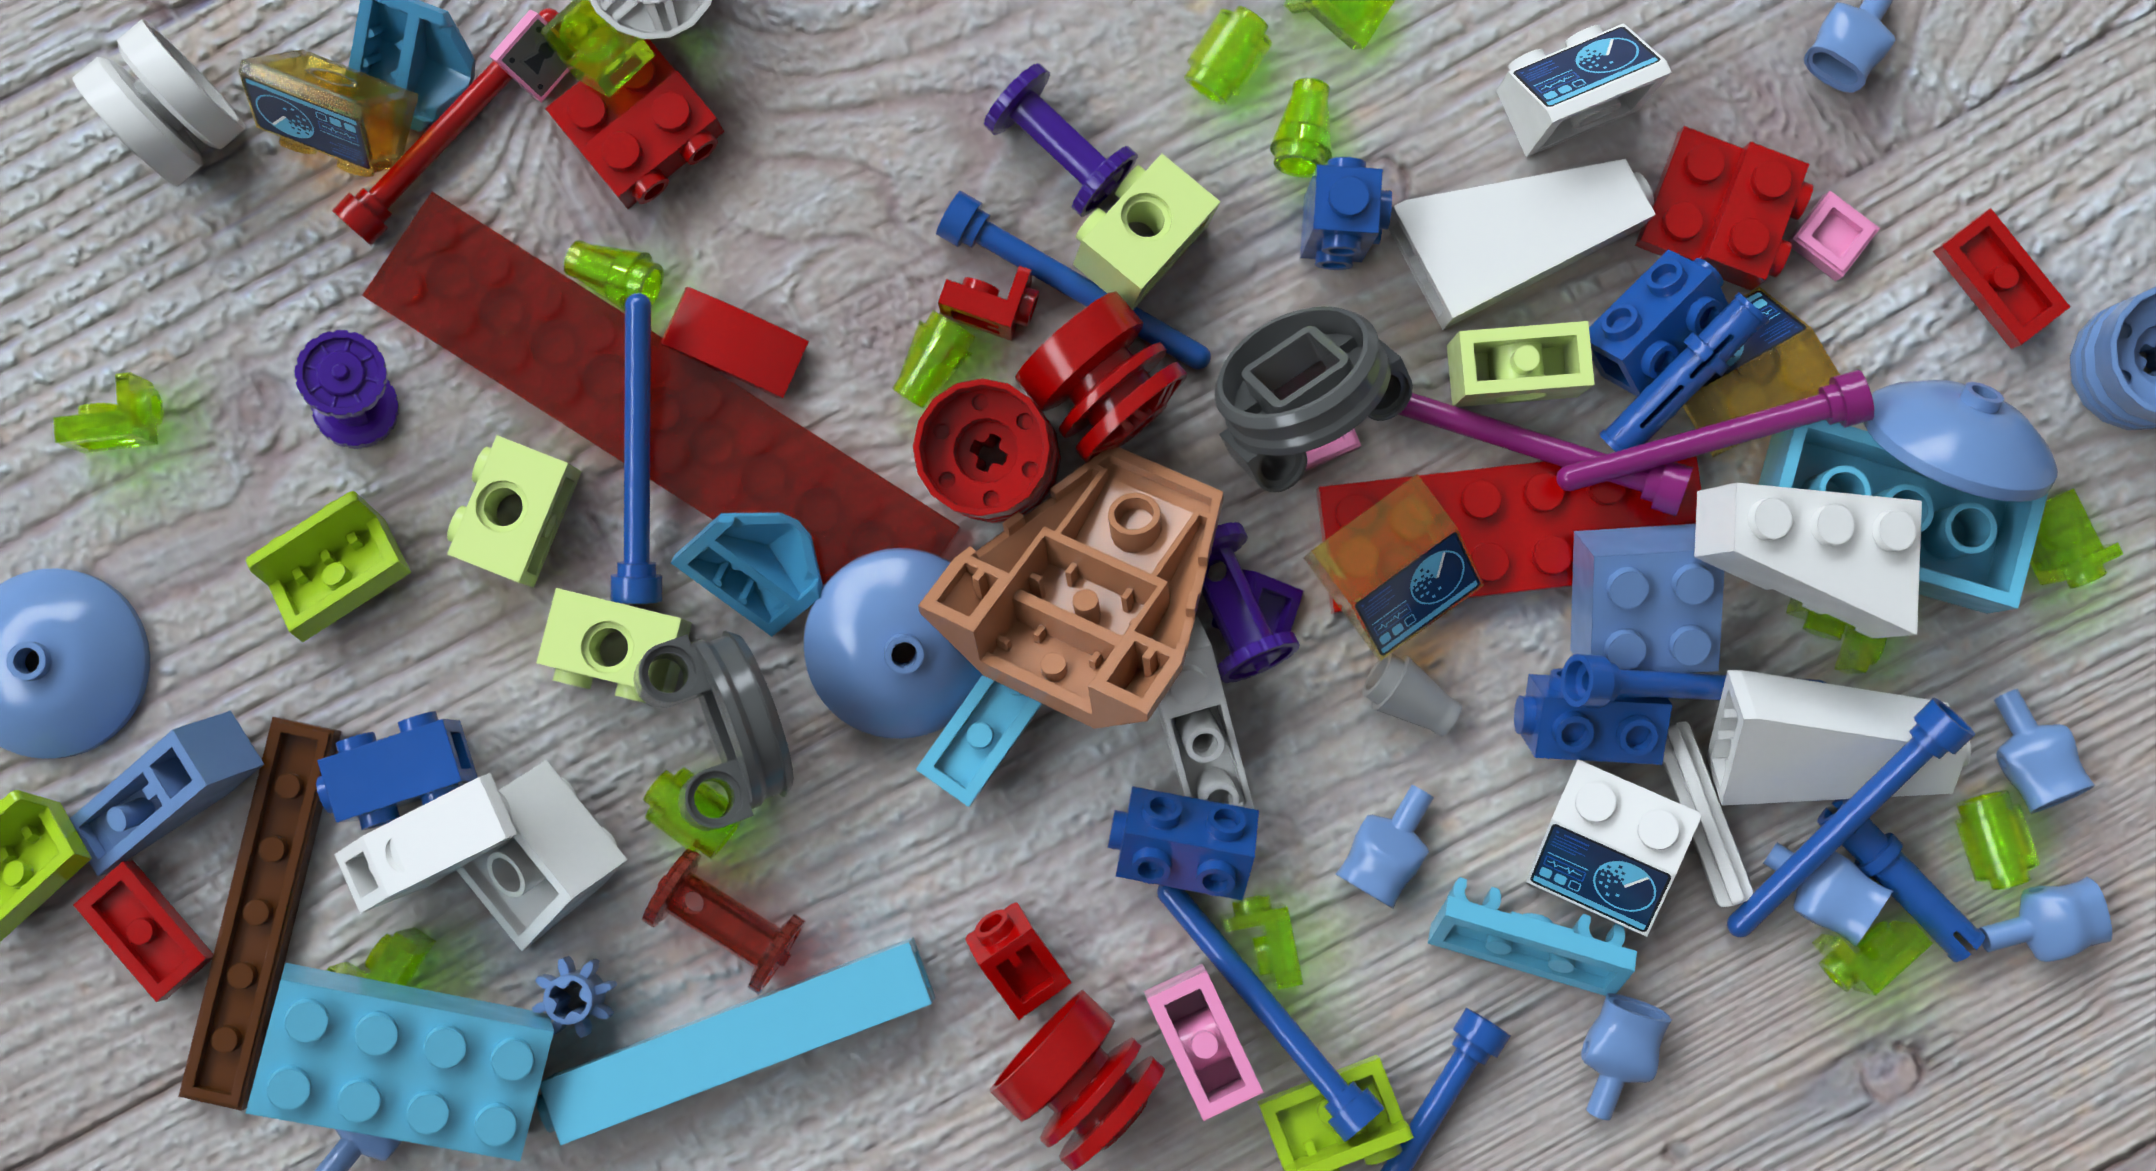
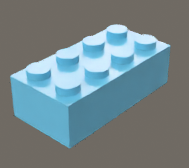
(1970, 545)
(401, 1063)

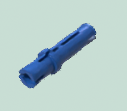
(1685, 374)
(1882, 858)

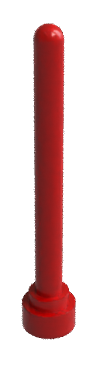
(369, 210)

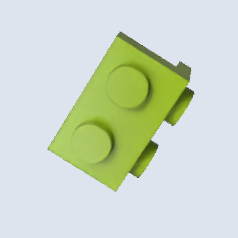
(329, 564)
(36, 855)
(1309, 1142)

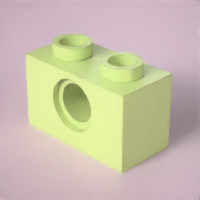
(1163, 200)
(1520, 364)
(545, 492)
(582, 622)

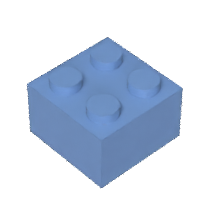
(1646, 599)

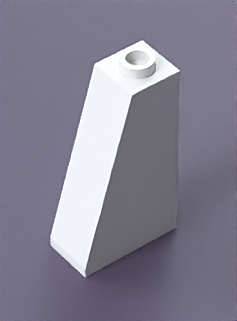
(1506, 235)
(1814, 741)

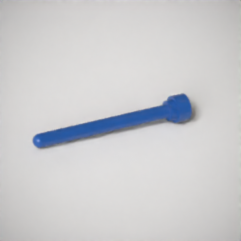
(970, 225)
(636, 575)
(1595, 682)
(1935, 734)
(1474, 1044)
(1347, 1104)

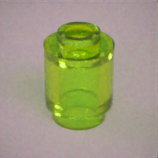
(1228, 54)
(666, 816)
(1996, 839)

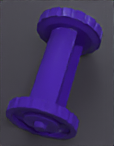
(1023, 105)
(347, 389)
(1239, 614)

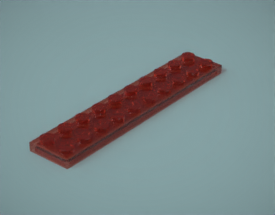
(568, 359)

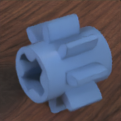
(556, 1000)

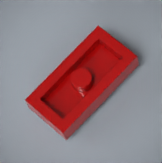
(2001, 279)
(144, 930)

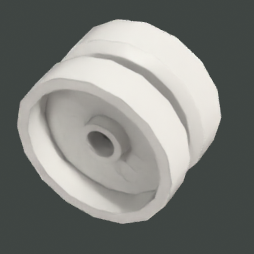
(155, 108)

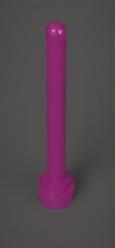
(1843, 401)
(1659, 485)

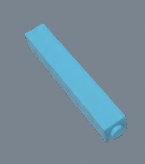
(734, 1042)

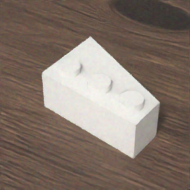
(1821, 548)

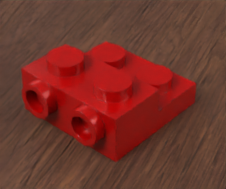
(640, 130)
(1727, 206)

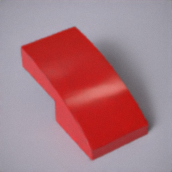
(734, 342)

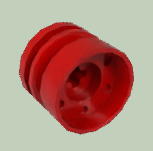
(1100, 376)
(978, 416)
(1078, 1081)

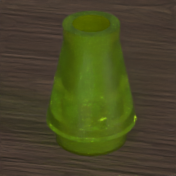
(1304, 130)
(614, 271)
(932, 358)

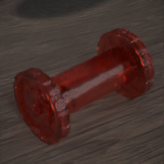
(724, 920)

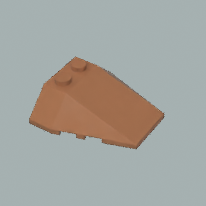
(1087, 591)

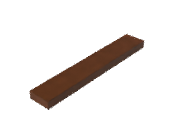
(258, 916)

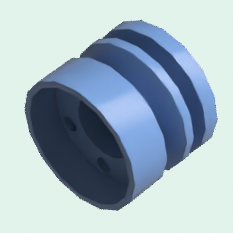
(2109, 367)

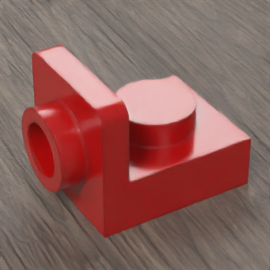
(979, 307)
(1016, 960)

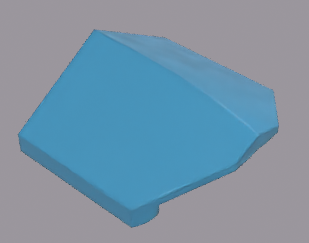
(413, 49)
(756, 566)

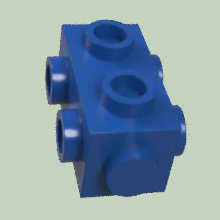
(1343, 213)
(1653, 318)
(1620, 732)
(378, 776)
(1185, 843)

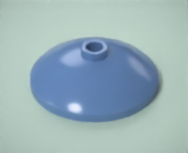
(1963, 438)
(851, 640)
(88, 667)

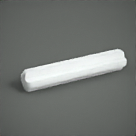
(1712, 836)

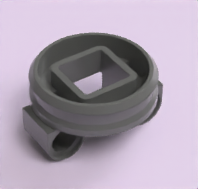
(1274, 434)
(738, 717)

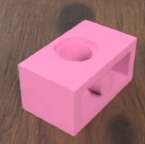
(1203, 1042)

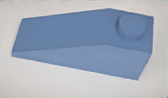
(165, 789)

